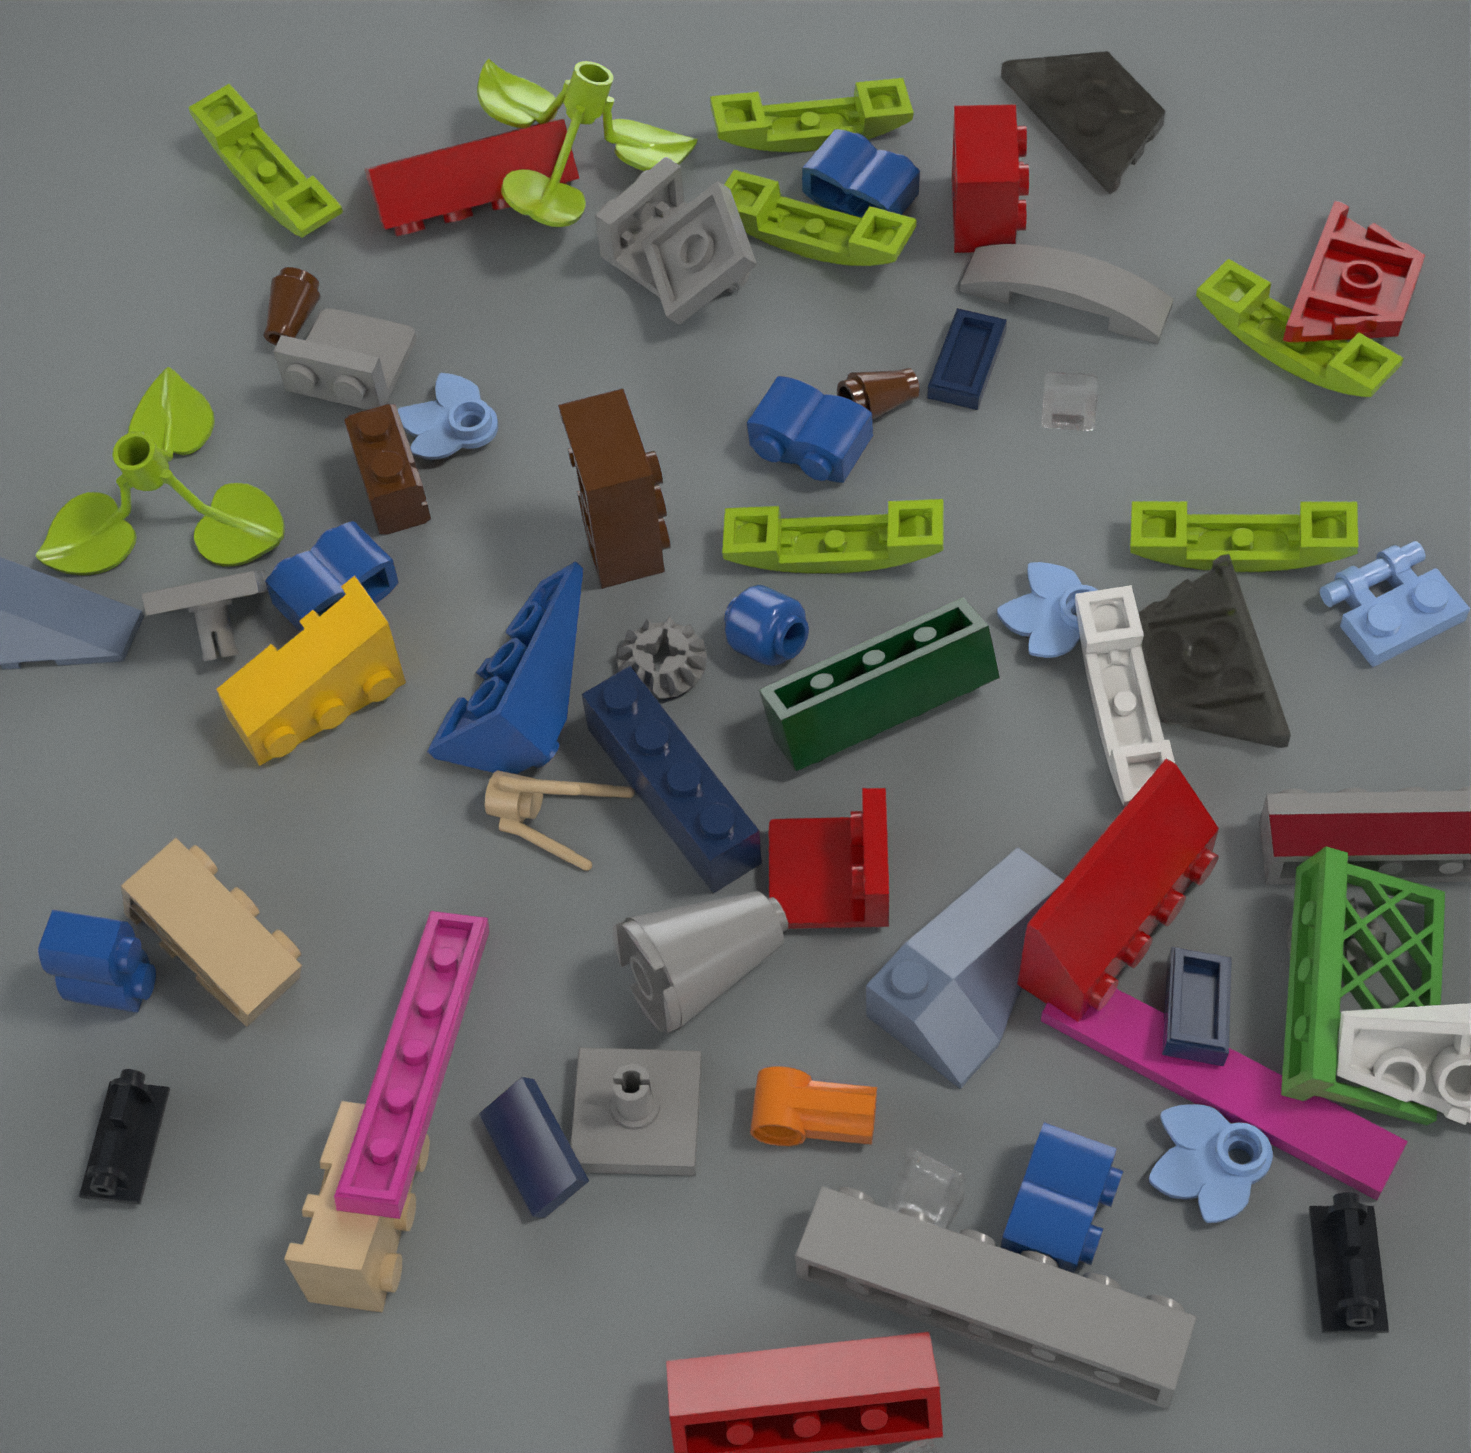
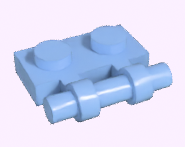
(1402, 617)

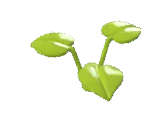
(586, 98)
(170, 418)

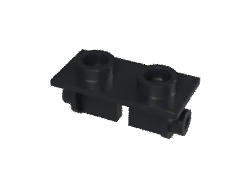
(125, 1140)
(1348, 1266)

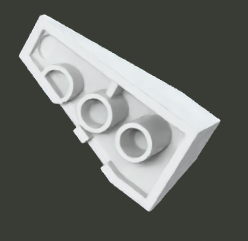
(1411, 1055)

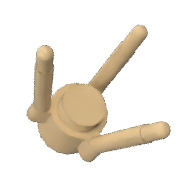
(521, 797)

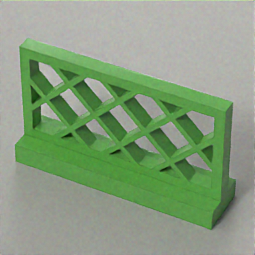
(1320, 968)

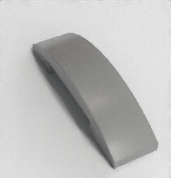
(1070, 280)

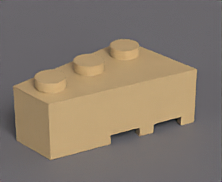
(212, 930)
(349, 1255)

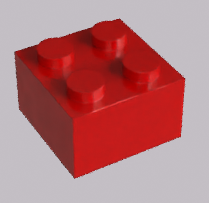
(988, 176)

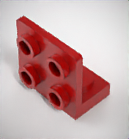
(833, 867)

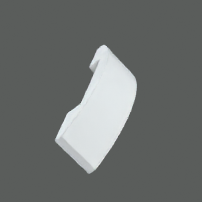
(1121, 687)

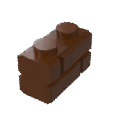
(387, 469)

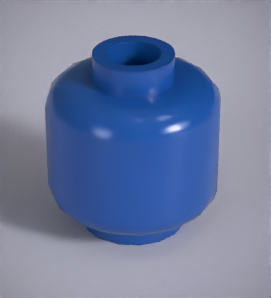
(766, 625)

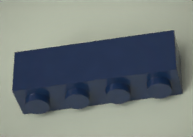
(672, 779)

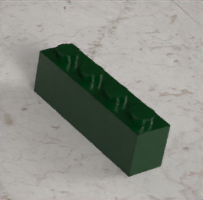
(880, 683)

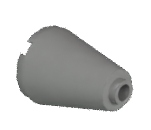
(696, 952)

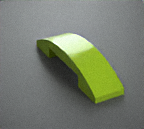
(805, 125)
(261, 165)
(816, 230)
(1244, 307)
(1254, 541)
(834, 543)

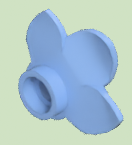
(444, 424)
(1047, 611)
(1201, 1161)

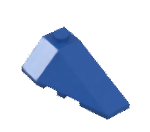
(525, 687)

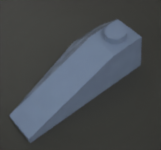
(59, 621)
(959, 975)

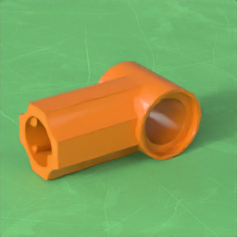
(795, 1108)

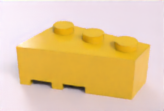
(315, 678)

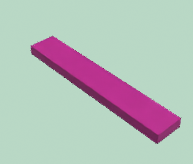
(412, 1067)
(1242, 1093)

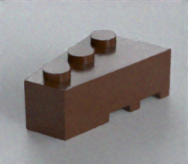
(617, 488)

